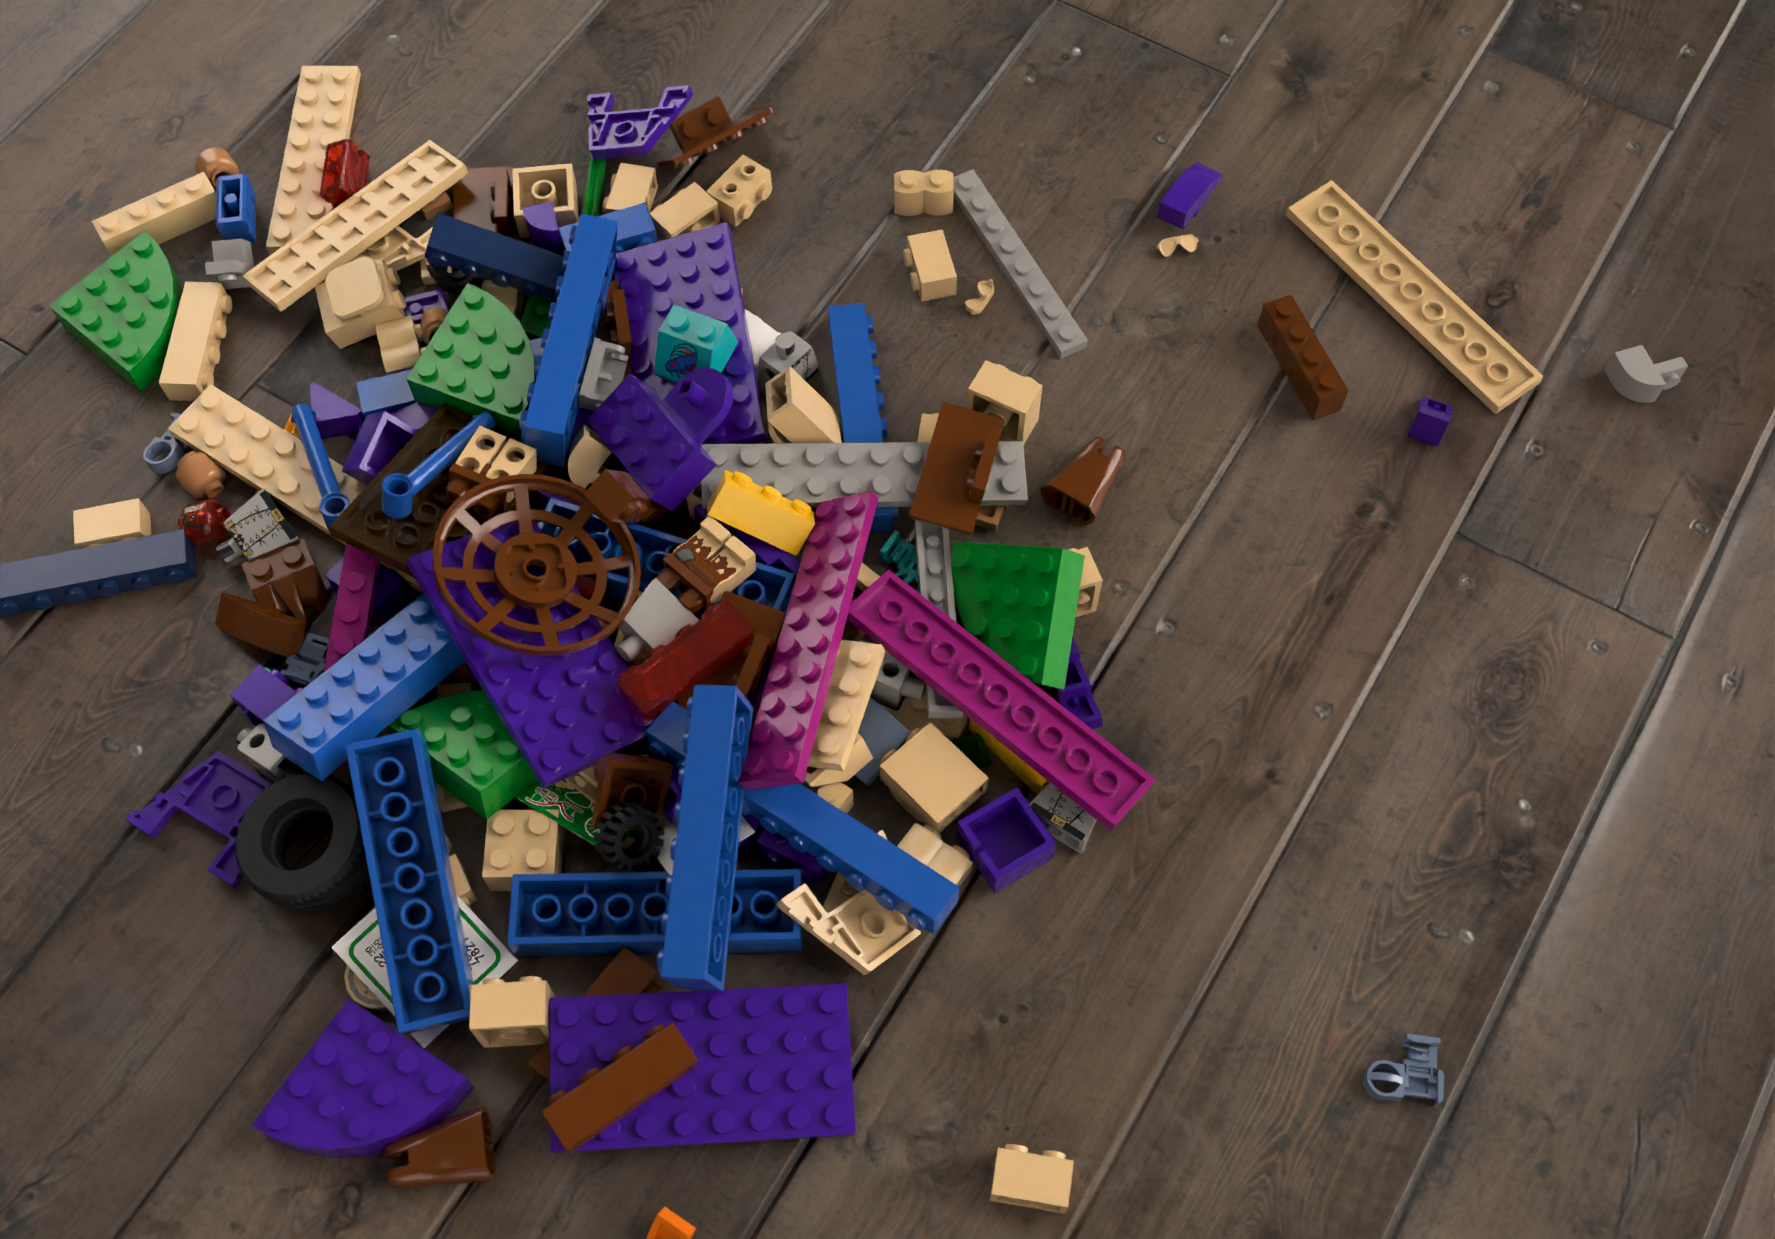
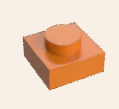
(670, 1226)

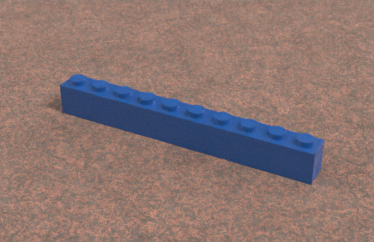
(831, 837)

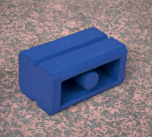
(236, 208)

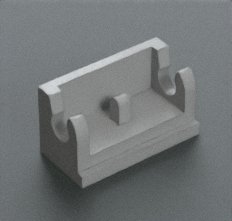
(602, 374)

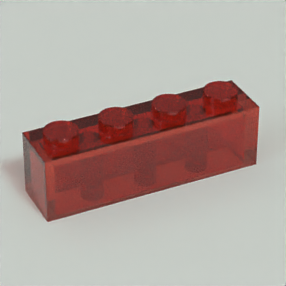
(685, 660)

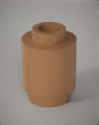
(431, 322)

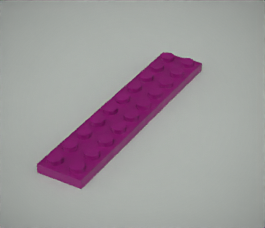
(808, 644)
(1000, 700)

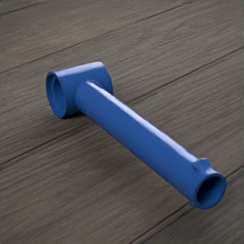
(400, 488)
(332, 501)

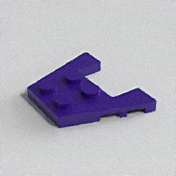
(631, 131)
(215, 796)

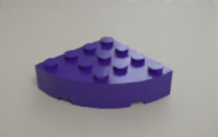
(360, 1090)

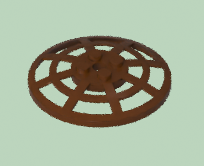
(538, 550)

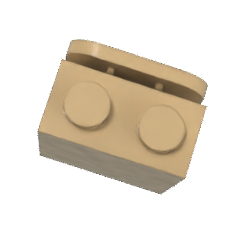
(359, 298)
(799, 412)
(932, 777)

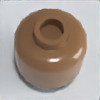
(215, 163)
(200, 475)

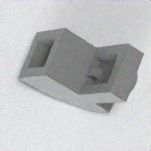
(230, 262)
(1639, 378)

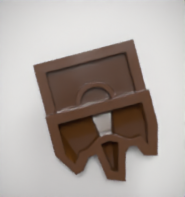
(288, 581)

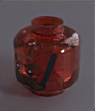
(204, 521)

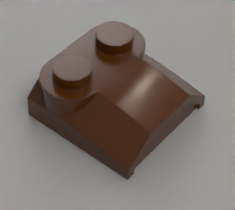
(630, 780)

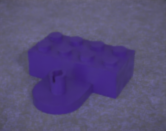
(664, 437)

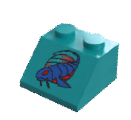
(691, 342)

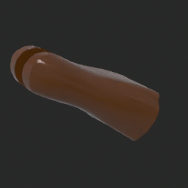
(1084, 481)
(445, 1153)

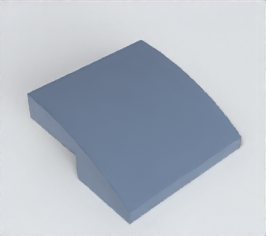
(881, 734)

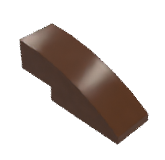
(260, 625)

